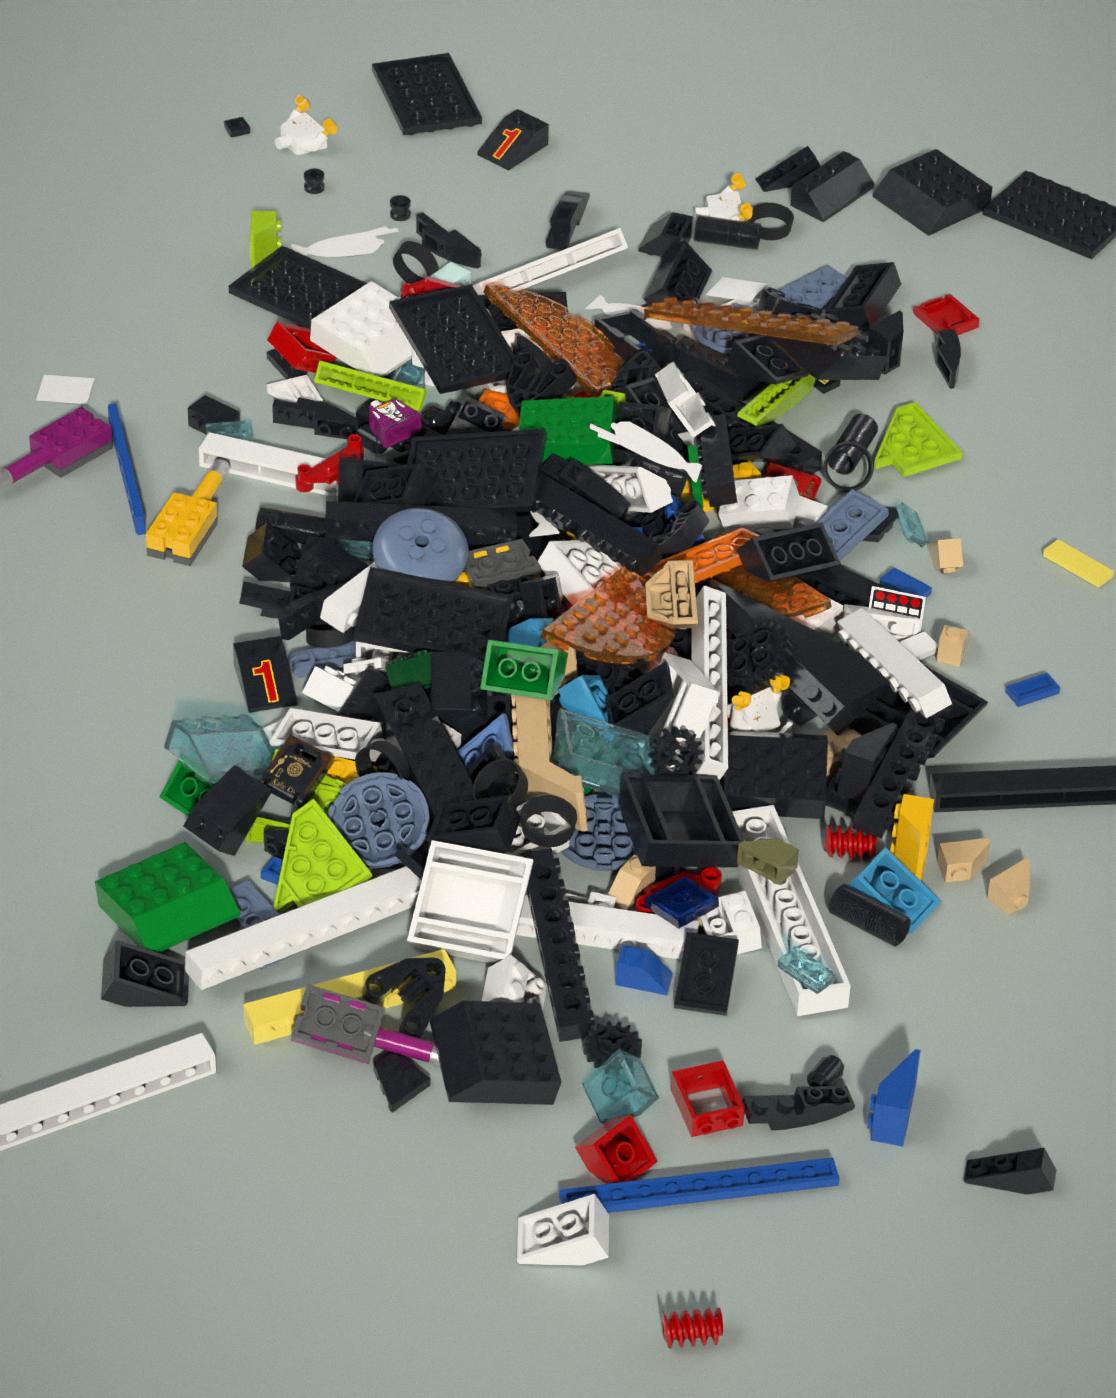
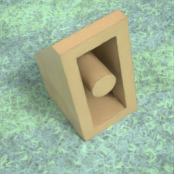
(946, 555)
(952, 645)
(962, 858)
(630, 883)
(1011, 887)

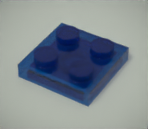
(682, 902)

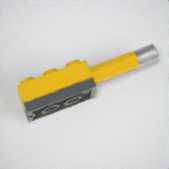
(187, 520)
(498, 564)

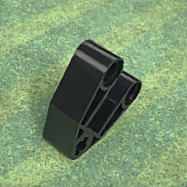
(775, 301)
(638, 368)
(526, 384)
(683, 533)
(395, 975)

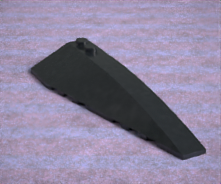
(821, 671)

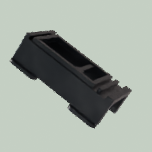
(633, 323)

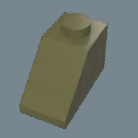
(769, 858)

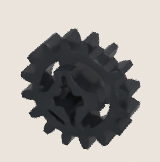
(665, 750)
(606, 1040)

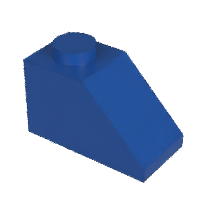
(642, 971)

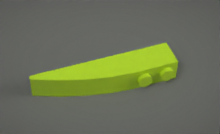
(369, 385)
(776, 400)

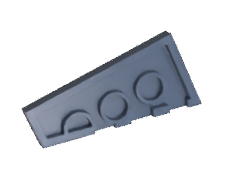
(252, 908)

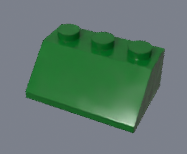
(523, 669)
(185, 788)

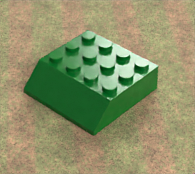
(569, 427)
(166, 898)

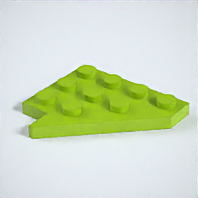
(915, 443)
(316, 861)

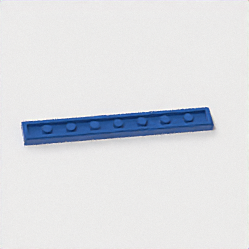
(126, 469)

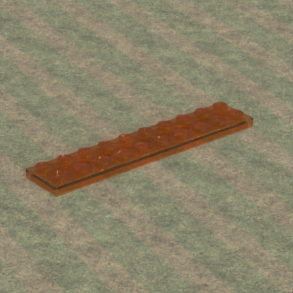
(747, 321)

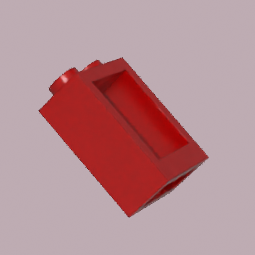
(298, 348)
(713, 1076)

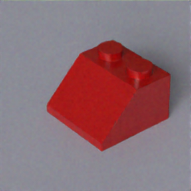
(616, 1151)

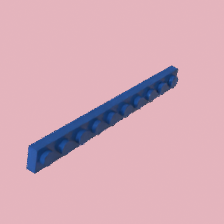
(710, 1185)

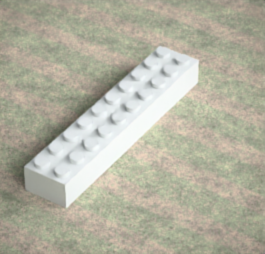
(790, 918)

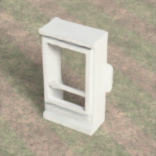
(684, 400)

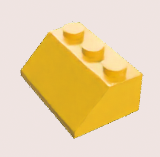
(912, 832)

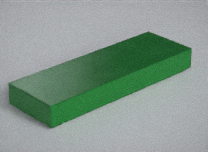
(696, 486)

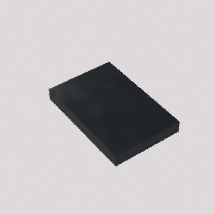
(706, 973)

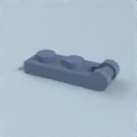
(334, 657)

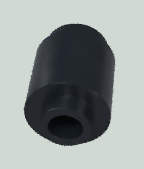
(370, 441)
(826, 1072)

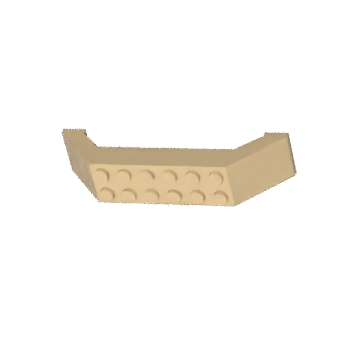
(535, 749)

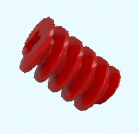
(850, 843)
(692, 1327)

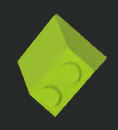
(264, 235)

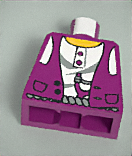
(393, 421)

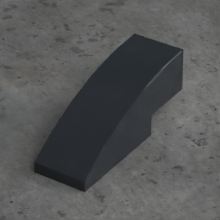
(948, 356)

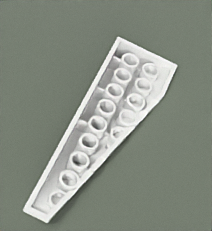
(582, 571)

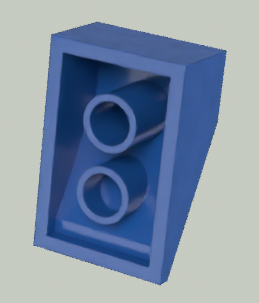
(894, 1102)

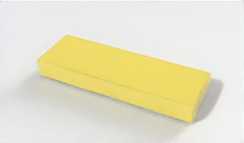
(1078, 563)

